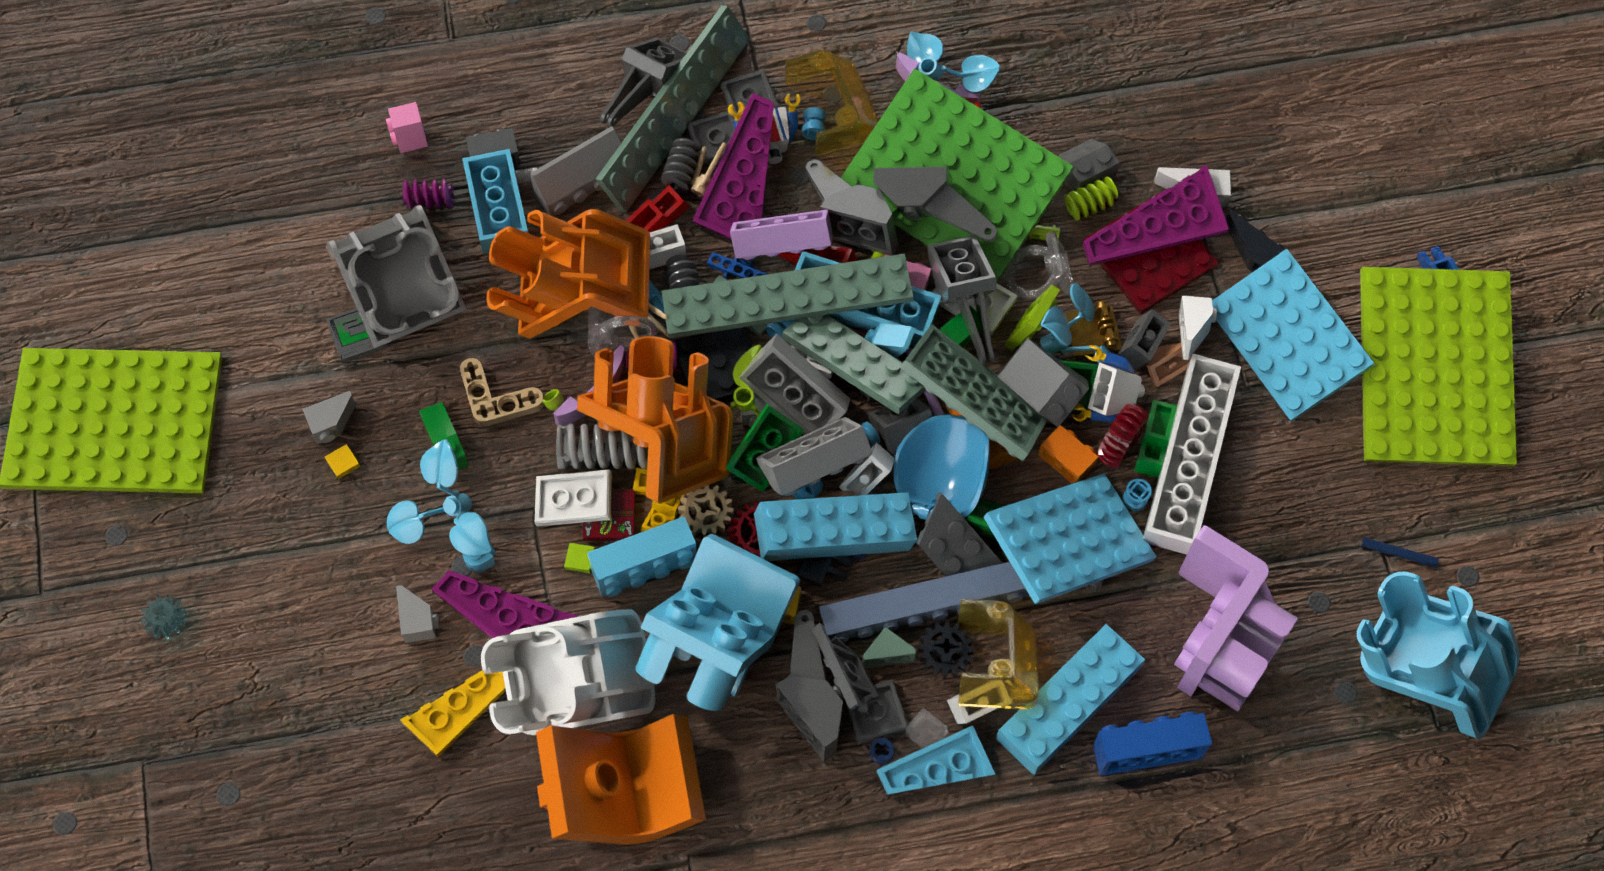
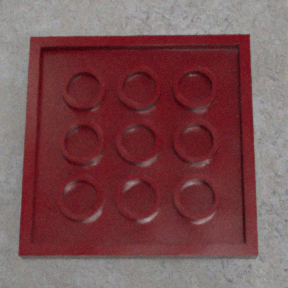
(1158, 273)

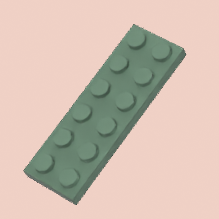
(854, 360)

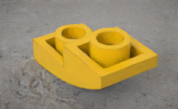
(661, 513)

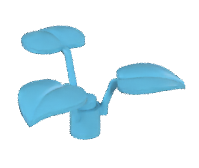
(977, 70)
(1057, 324)
(470, 533)

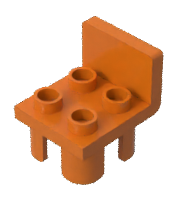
(571, 268)
(679, 425)

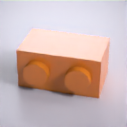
(1068, 455)

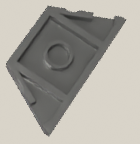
(953, 542)
(847, 669)

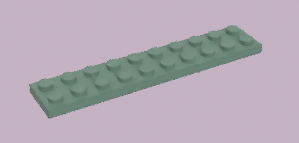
(672, 109)
(787, 296)

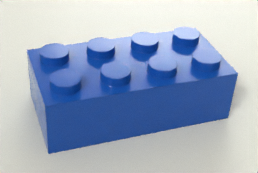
(1151, 743)

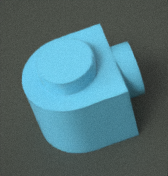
(479, 563)

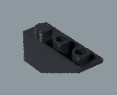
(1251, 242)

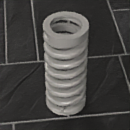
(568, 455)

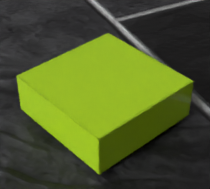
(577, 558)

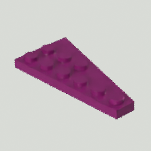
(740, 178)
(1169, 219)
(493, 609)

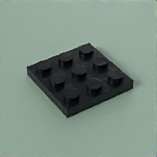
(723, 351)

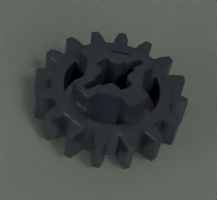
(955, 649)

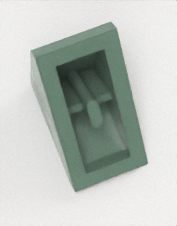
(888, 650)

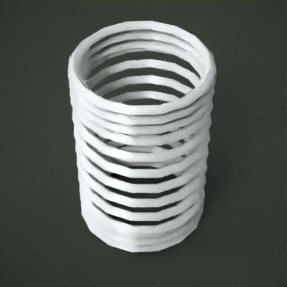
(520, 174)

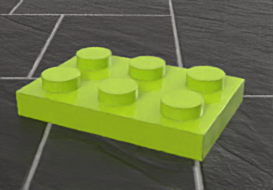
(1032, 318)

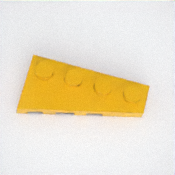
(449, 716)

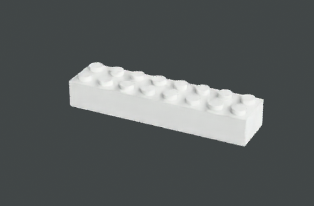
(1191, 454)

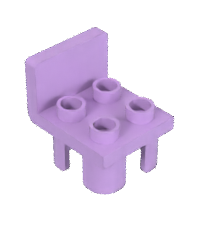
(1241, 627)

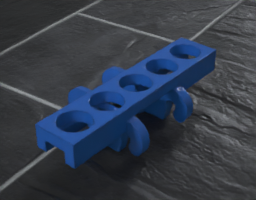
(748, 267)

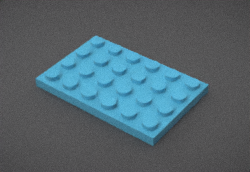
(1290, 335)
(1069, 538)

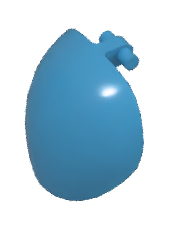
(946, 458)

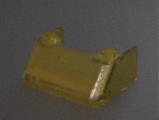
(856, 118)
(1008, 681)

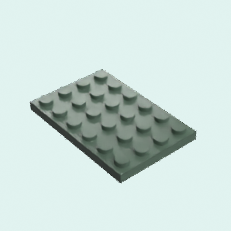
(974, 392)

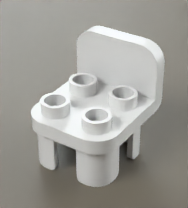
(570, 673)

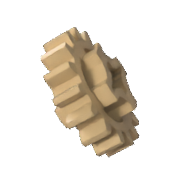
(710, 520)

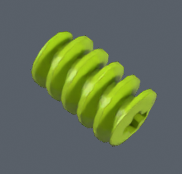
(1091, 197)

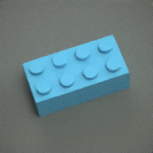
(494, 195)
(643, 557)

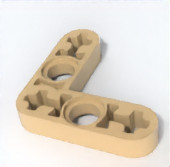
(487, 403)

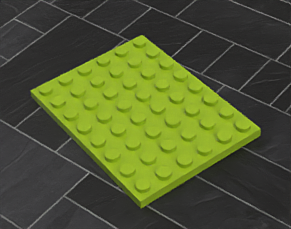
(1439, 366)
(111, 420)

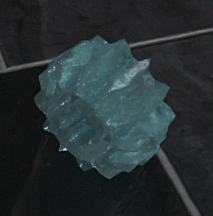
(157, 609)

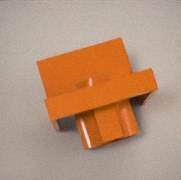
(620, 783)

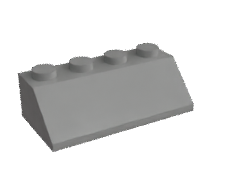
(573, 175)
(794, 386)
(815, 456)

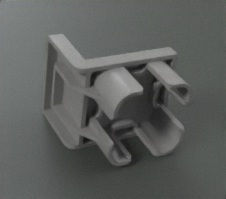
(397, 276)

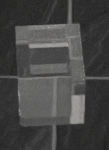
(926, 729)

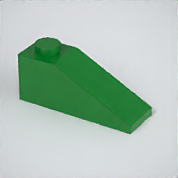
(440, 428)

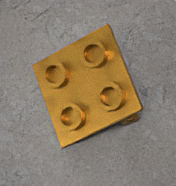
(1098, 332)

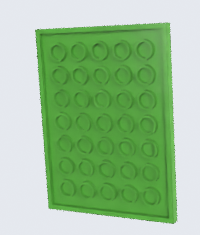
(989, 162)

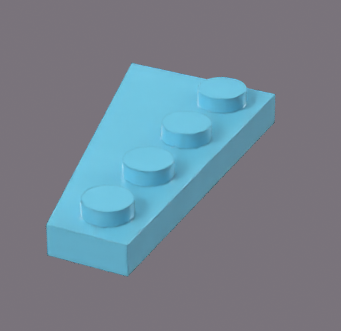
(944, 762)

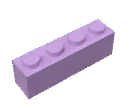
(781, 234)

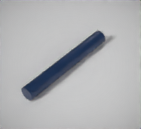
(1399, 552)

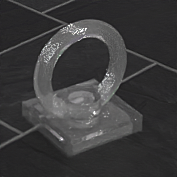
(1055, 262)
(602, 330)

